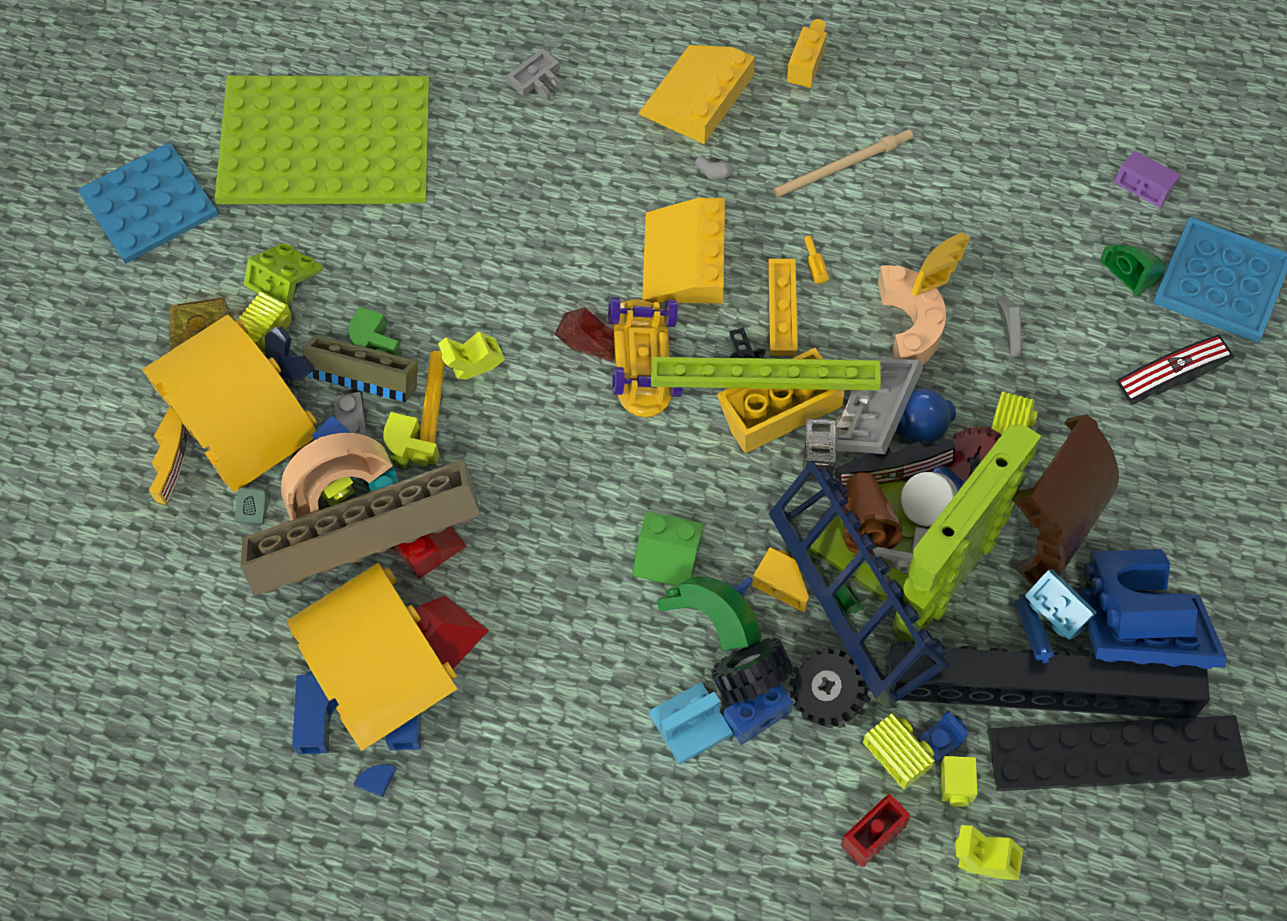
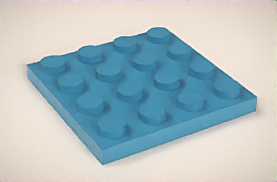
(147, 202)
(1223, 279)

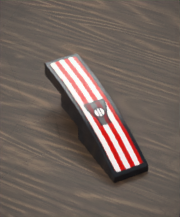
(1175, 368)
(900, 464)

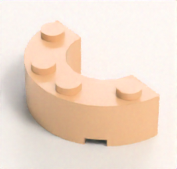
(925, 310)
(326, 461)

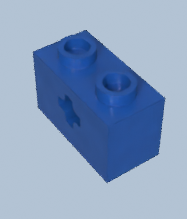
(757, 715)

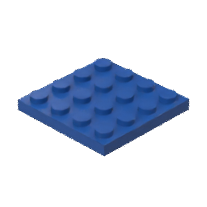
(1201, 650)

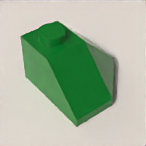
(1133, 266)

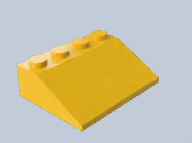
(700, 90)
(685, 252)

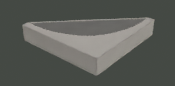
(1011, 322)

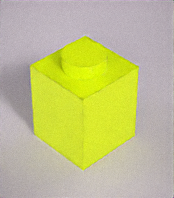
(958, 780)

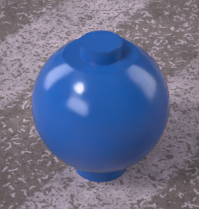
(926, 417)

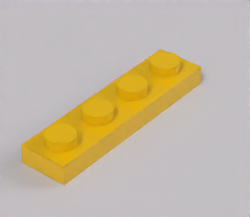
(782, 307)

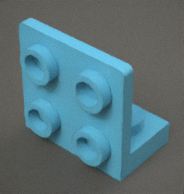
(1060, 605)

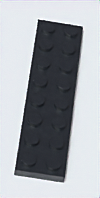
(1117, 753)

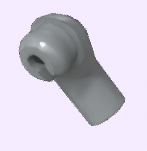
(715, 170)

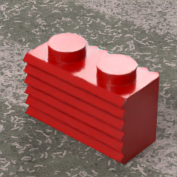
(875, 830)

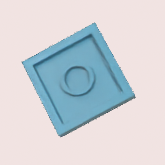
(691, 722)

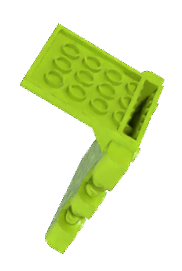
(954, 540)

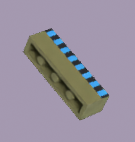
(361, 368)

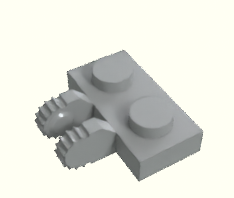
(533, 73)

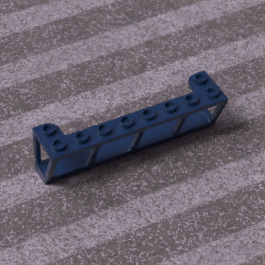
(827, 596)

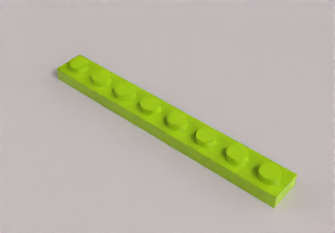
(766, 373)

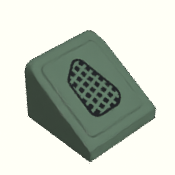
(251, 506)

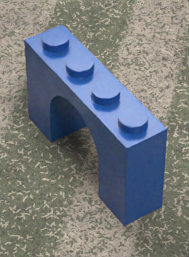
(1135, 614)
(313, 719)

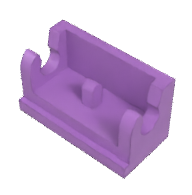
(1146, 178)

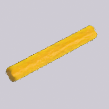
(432, 397)

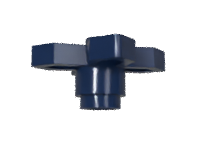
(291, 365)

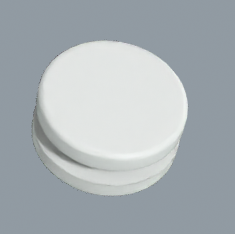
(926, 497)

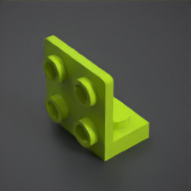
(278, 271)

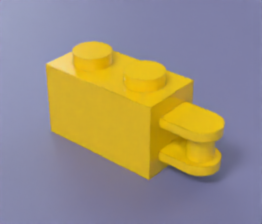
(807, 54)

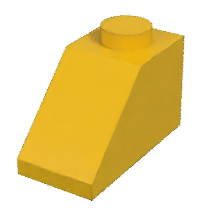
(781, 578)

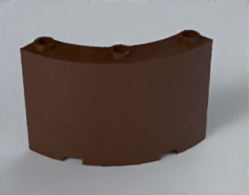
(1068, 497)

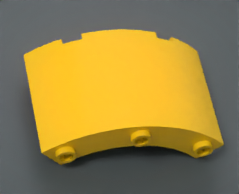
(232, 401)
(371, 655)

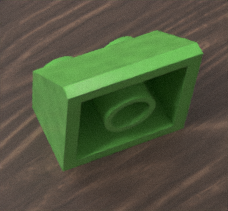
(667, 549)

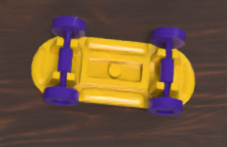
(639, 336)

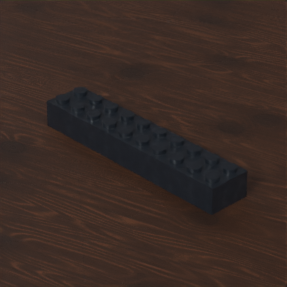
(1062, 684)

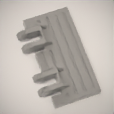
(878, 419)

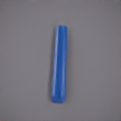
(1034, 630)

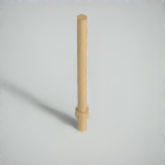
(886, 144)

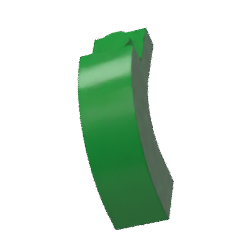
(722, 604)

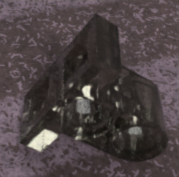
(820, 445)

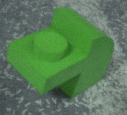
(368, 330)

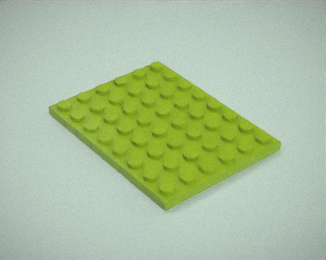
(324, 140)

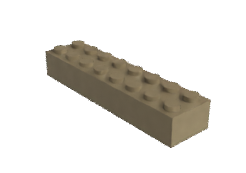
(359, 527)

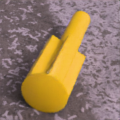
(816, 263)

